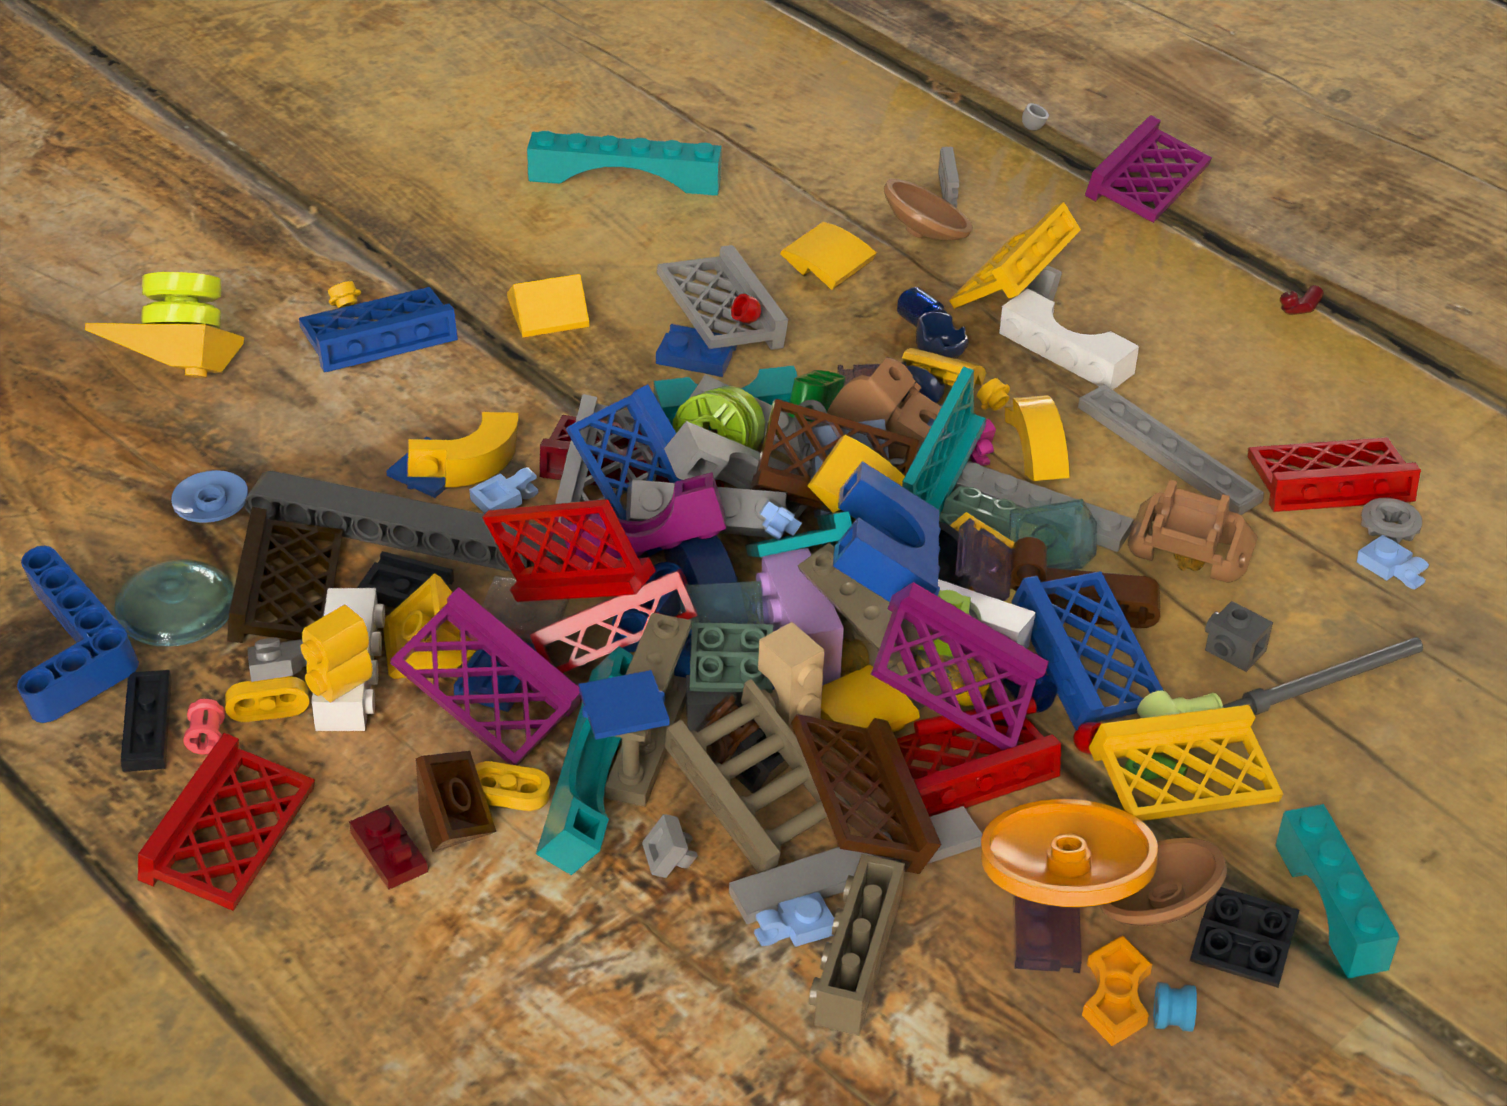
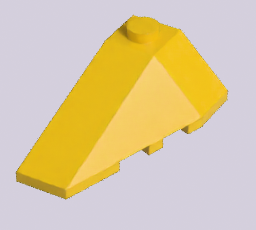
(182, 346)

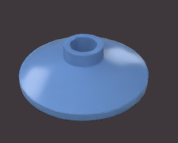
(209, 496)

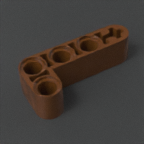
(1135, 594)

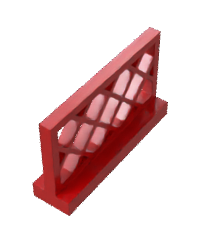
(1330, 487)
(576, 576)
(981, 779)
(190, 814)

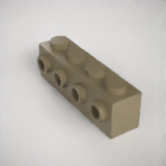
(859, 944)

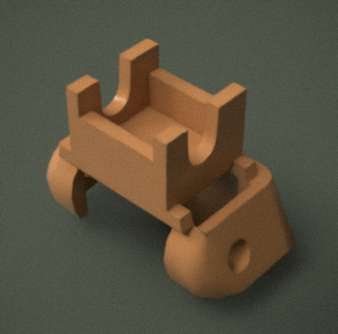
(878, 398)
(1193, 528)

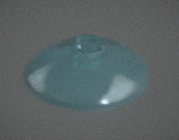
(174, 602)

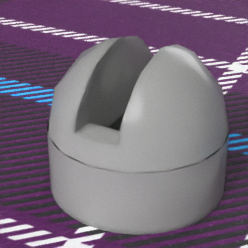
(1034, 117)

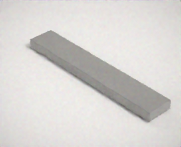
(1170, 449)
(830, 869)

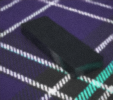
(146, 721)

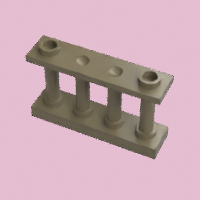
(860, 612)
(645, 750)
(714, 781)

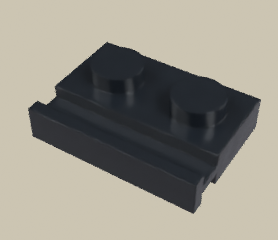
(400, 576)

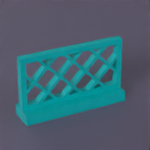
(947, 445)
(831, 529)

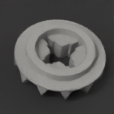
(1391, 510)

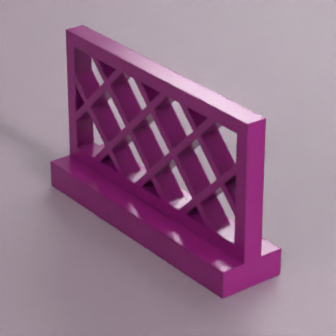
(1129, 158)
(967, 637)
(511, 653)

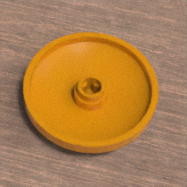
(1069, 852)

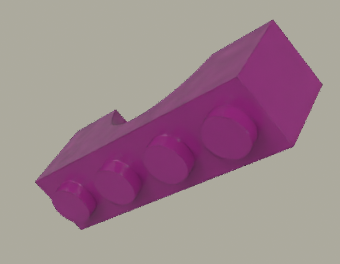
(691, 513)

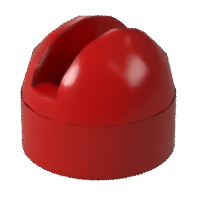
(746, 309)
(1084, 736)

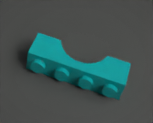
(767, 386)
(1357, 922)

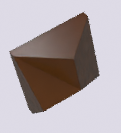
(451, 800)

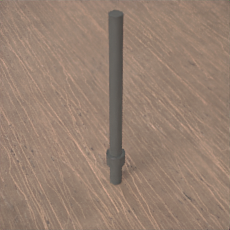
(1261, 700)

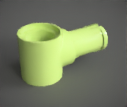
(1160, 704)

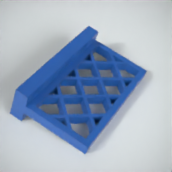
(392, 335)
(655, 432)
(1074, 683)

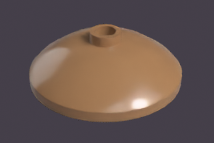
(925, 212)
(1184, 881)

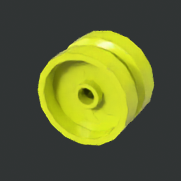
(181, 298)

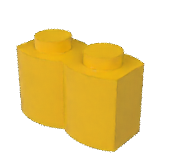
(336, 653)

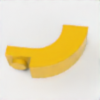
(1040, 436)
(468, 458)

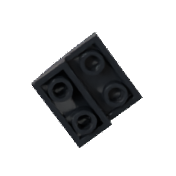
(1245, 936)

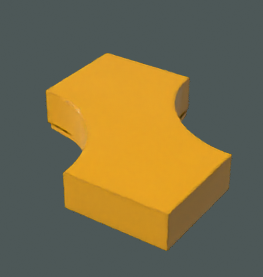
(1116, 1005)

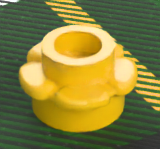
(343, 294)
(993, 394)

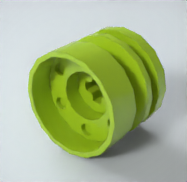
(729, 411)

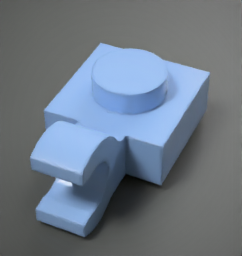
(502, 492)
(778, 520)
(1390, 559)
(801, 919)

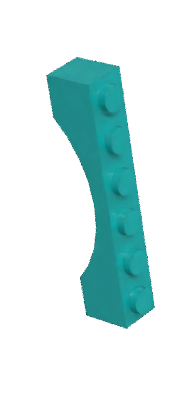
(687, 165)
(577, 811)

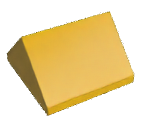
(549, 305)

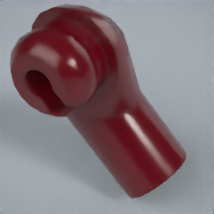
(1293, 305)

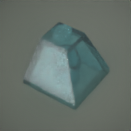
(1064, 528)

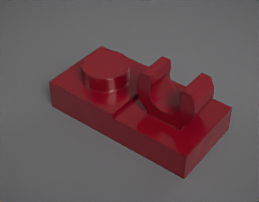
(388, 847)

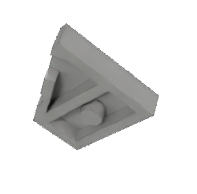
(274, 659)

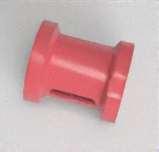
(197, 726)

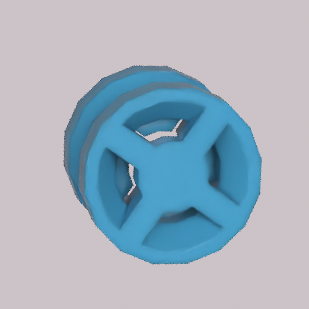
(1175, 1006)

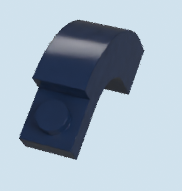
(702, 561)

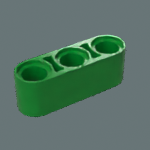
(817, 386)

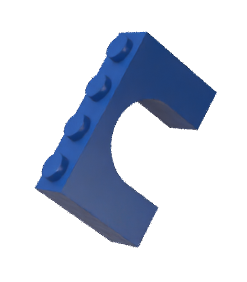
(891, 538)

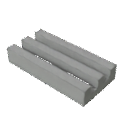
(948, 175)

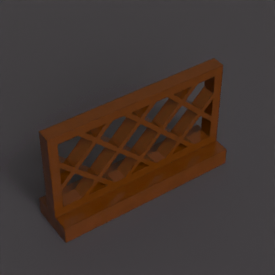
(797, 485)
(886, 782)

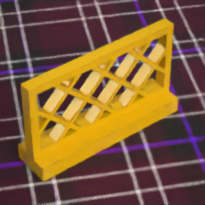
(1021, 258)
(1176, 736)

